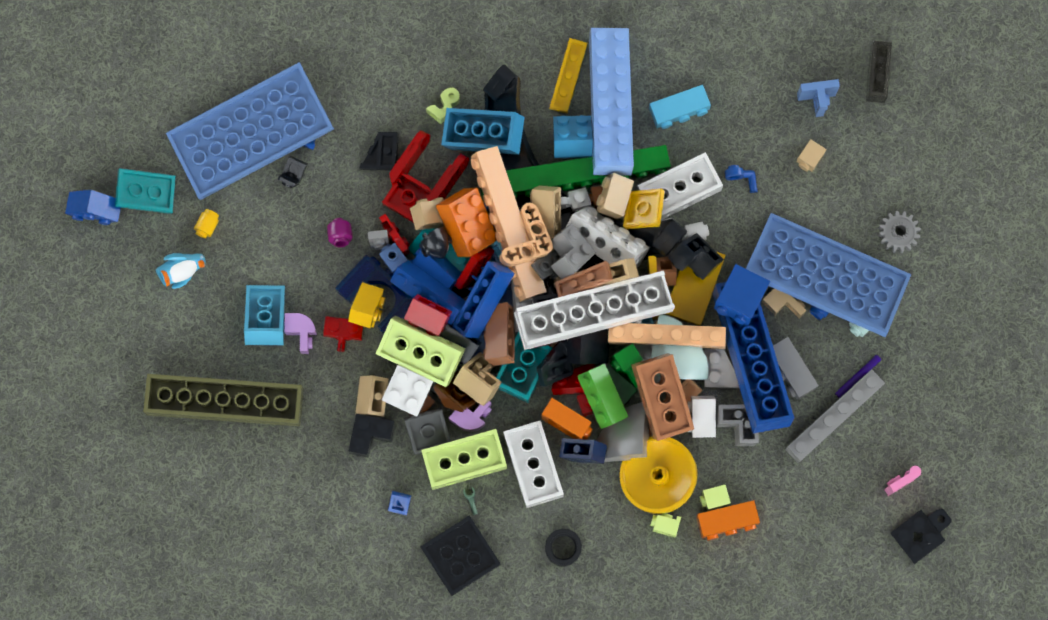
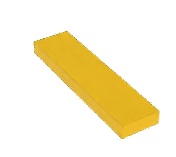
(568, 75)

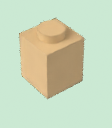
(811, 156)

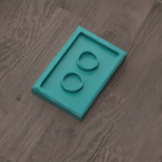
(145, 191)

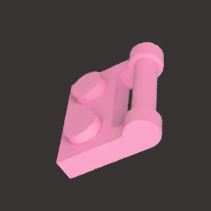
(898, 482)

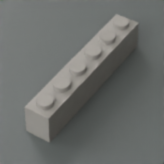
(835, 416)

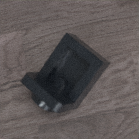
(293, 172)

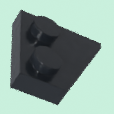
(555, 365)

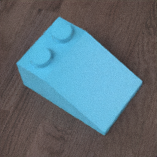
(264, 315)

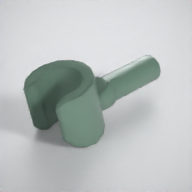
(471, 500)

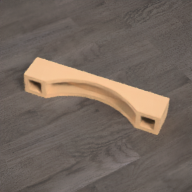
(668, 335)

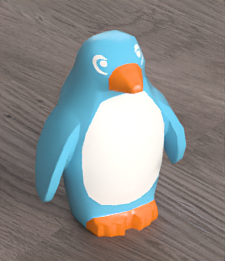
(179, 268)

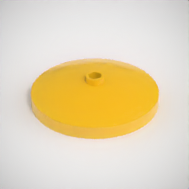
(661, 495)

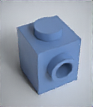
(390, 251)

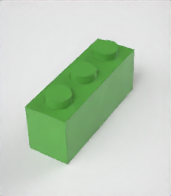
(602, 396)

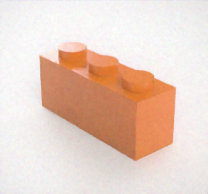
(728, 520)

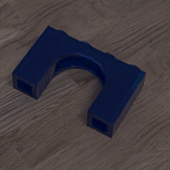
(371, 273)

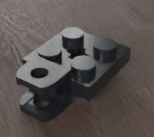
(928, 526)

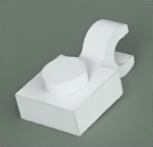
(576, 200)

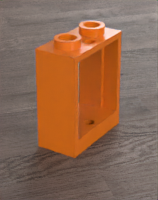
(566, 420)

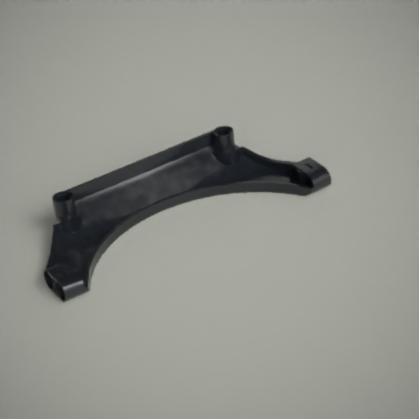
(503, 94)

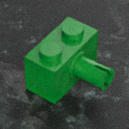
(622, 361)

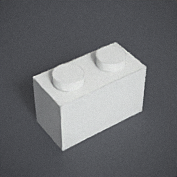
(703, 416)

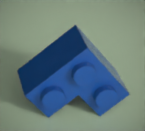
(91, 206)

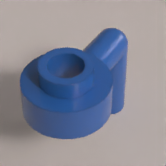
(734, 172)

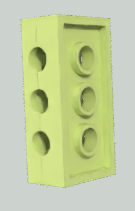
(410, 358)
(466, 446)

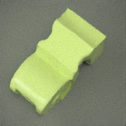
(449, 98)

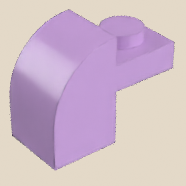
(300, 325)
(469, 420)

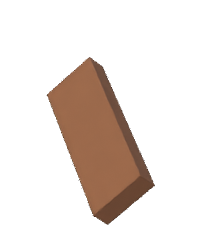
(584, 280)

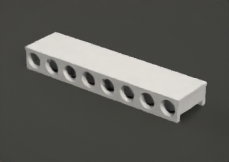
(593, 310)

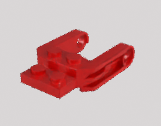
(408, 190)

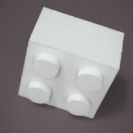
(407, 390)

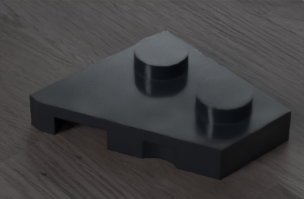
(382, 153)

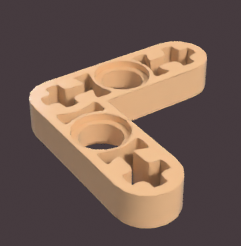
(533, 244)

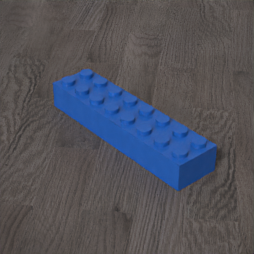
(757, 371)

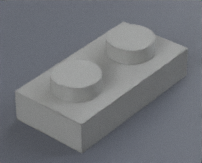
(378, 239)

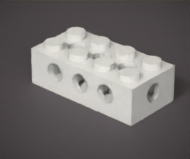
(682, 175)
(607, 245)
(541, 453)

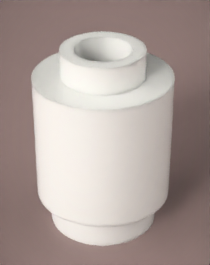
(695, 228)

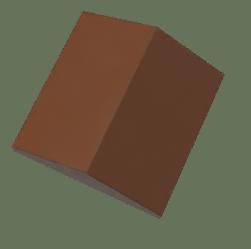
(453, 397)

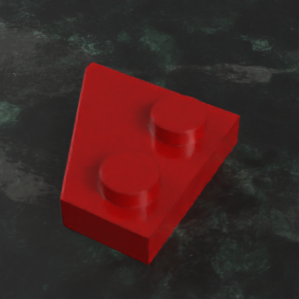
(393, 234)
(571, 384)

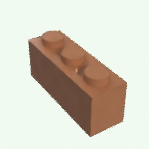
(500, 336)

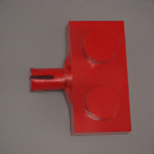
(342, 331)

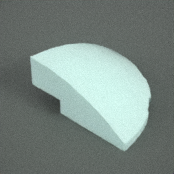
(689, 360)

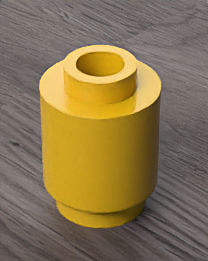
(206, 223)

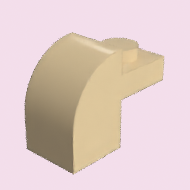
(777, 300)

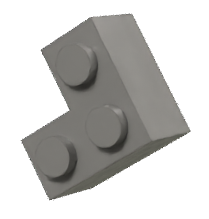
(573, 251)
(737, 417)

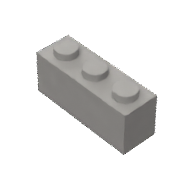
(794, 370)

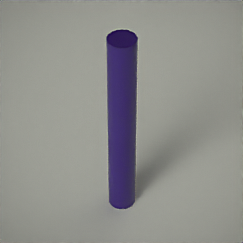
(859, 375)

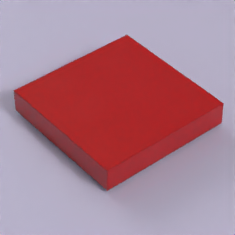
(474, 267)

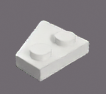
(720, 370)

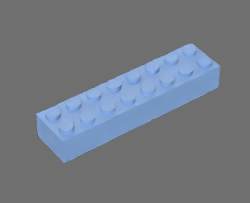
(611, 101)

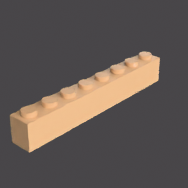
(506, 218)

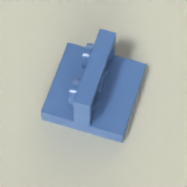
(819, 93)

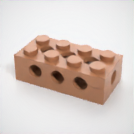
(650, 396)

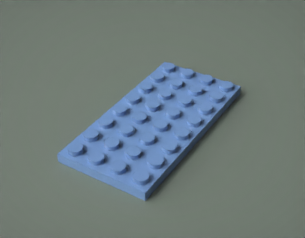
(249, 131)
(828, 274)

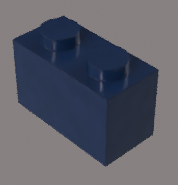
(583, 451)

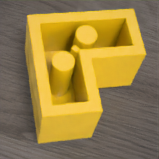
(367, 305)

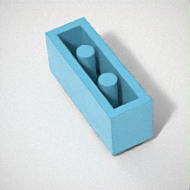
(680, 107)

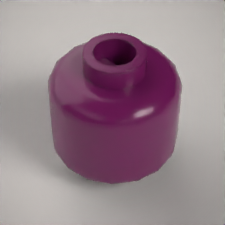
(339, 232)

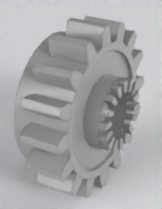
(892, 239)

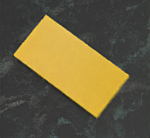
(693, 294)

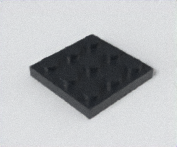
(460, 555)

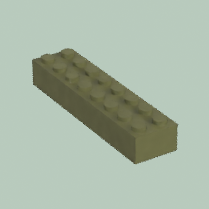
(223, 400)

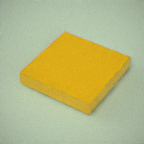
(644, 209)

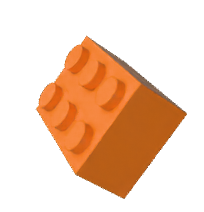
(467, 222)

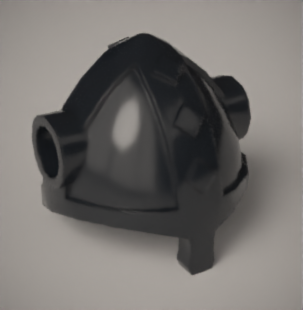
(435, 243)

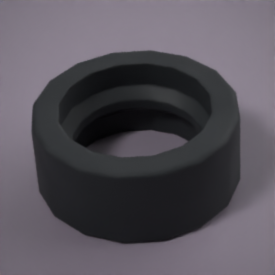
(548, 547)

